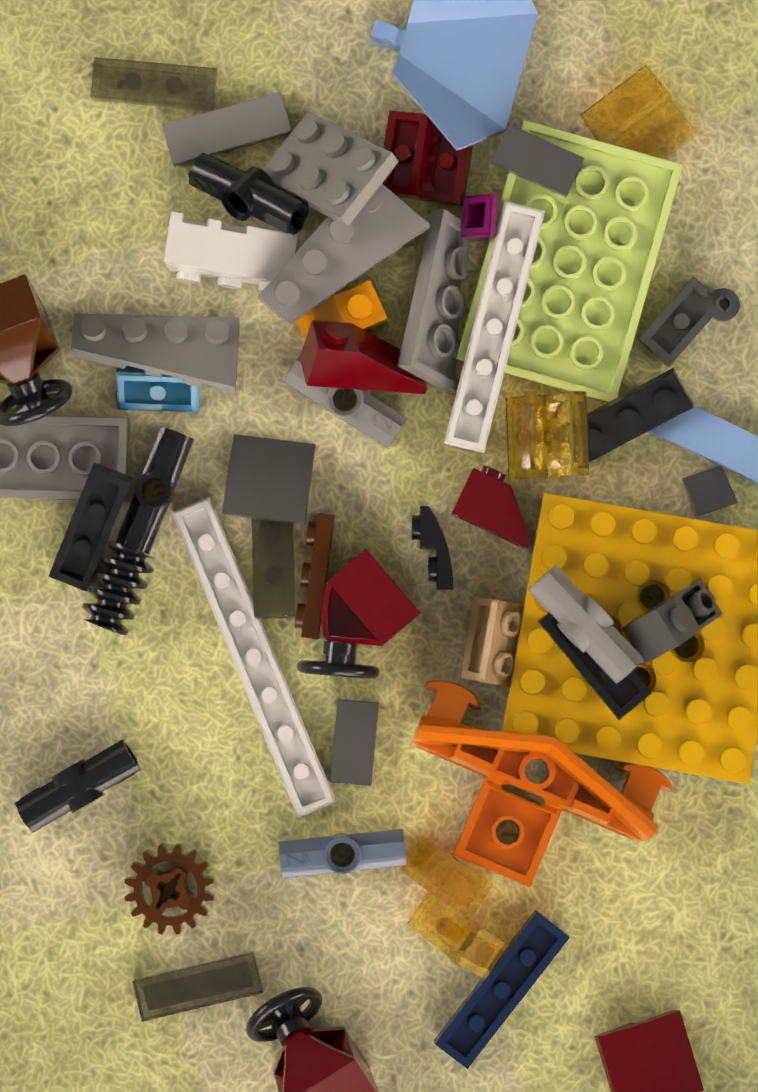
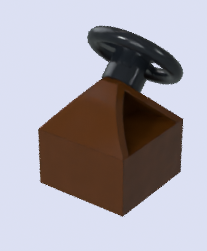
(25, 348)

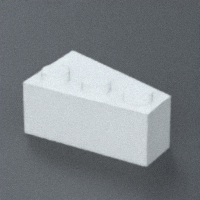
(226, 252)

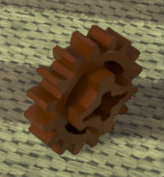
(153, 877)

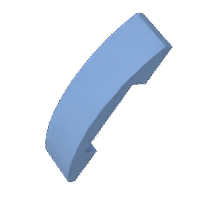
(713, 440)

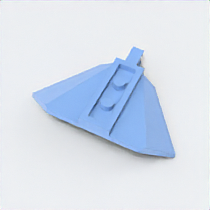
(462, 62)

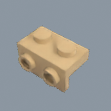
(492, 641)

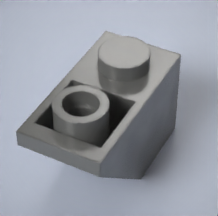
(672, 621)

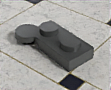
(686, 318)

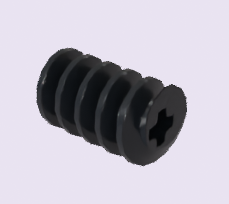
(118, 588)

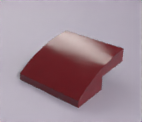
(427, 161)
(650, 1056)

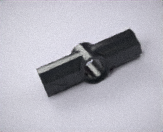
(248, 194)
(164, 464)
(77, 786)

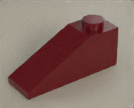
(352, 358)

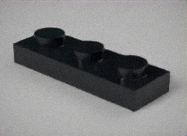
(636, 413)
(90, 526)
(618, 697)

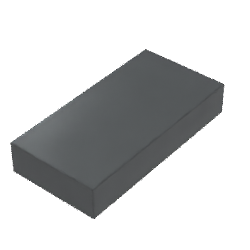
(537, 160)
(354, 742)

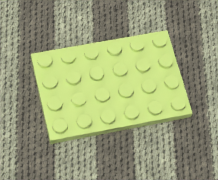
(586, 265)

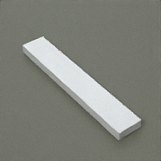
(494, 327)

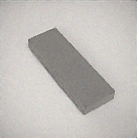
(227, 128)

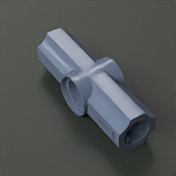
(314, 856)

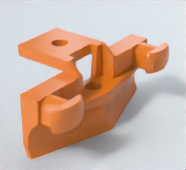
(502, 760)

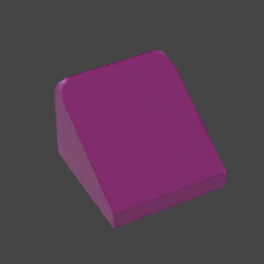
(479, 217)

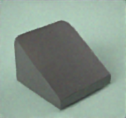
(709, 491)

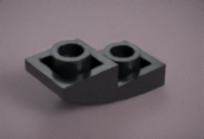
(428, 531)

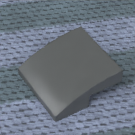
(269, 479)

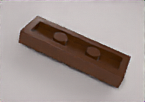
(315, 575)

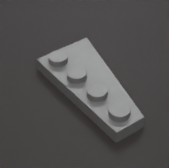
(341, 255)
(436, 305)
(177, 346)

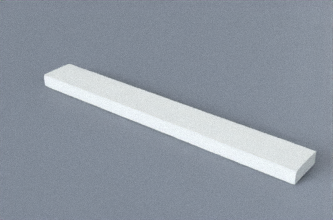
(254, 657)

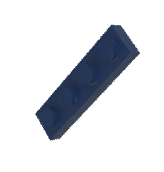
(502, 990)

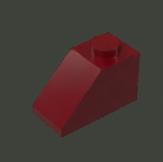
(492, 506)

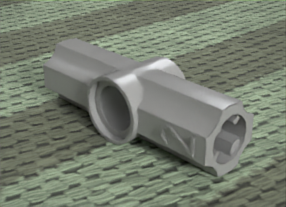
(368, 415)
(585, 624)

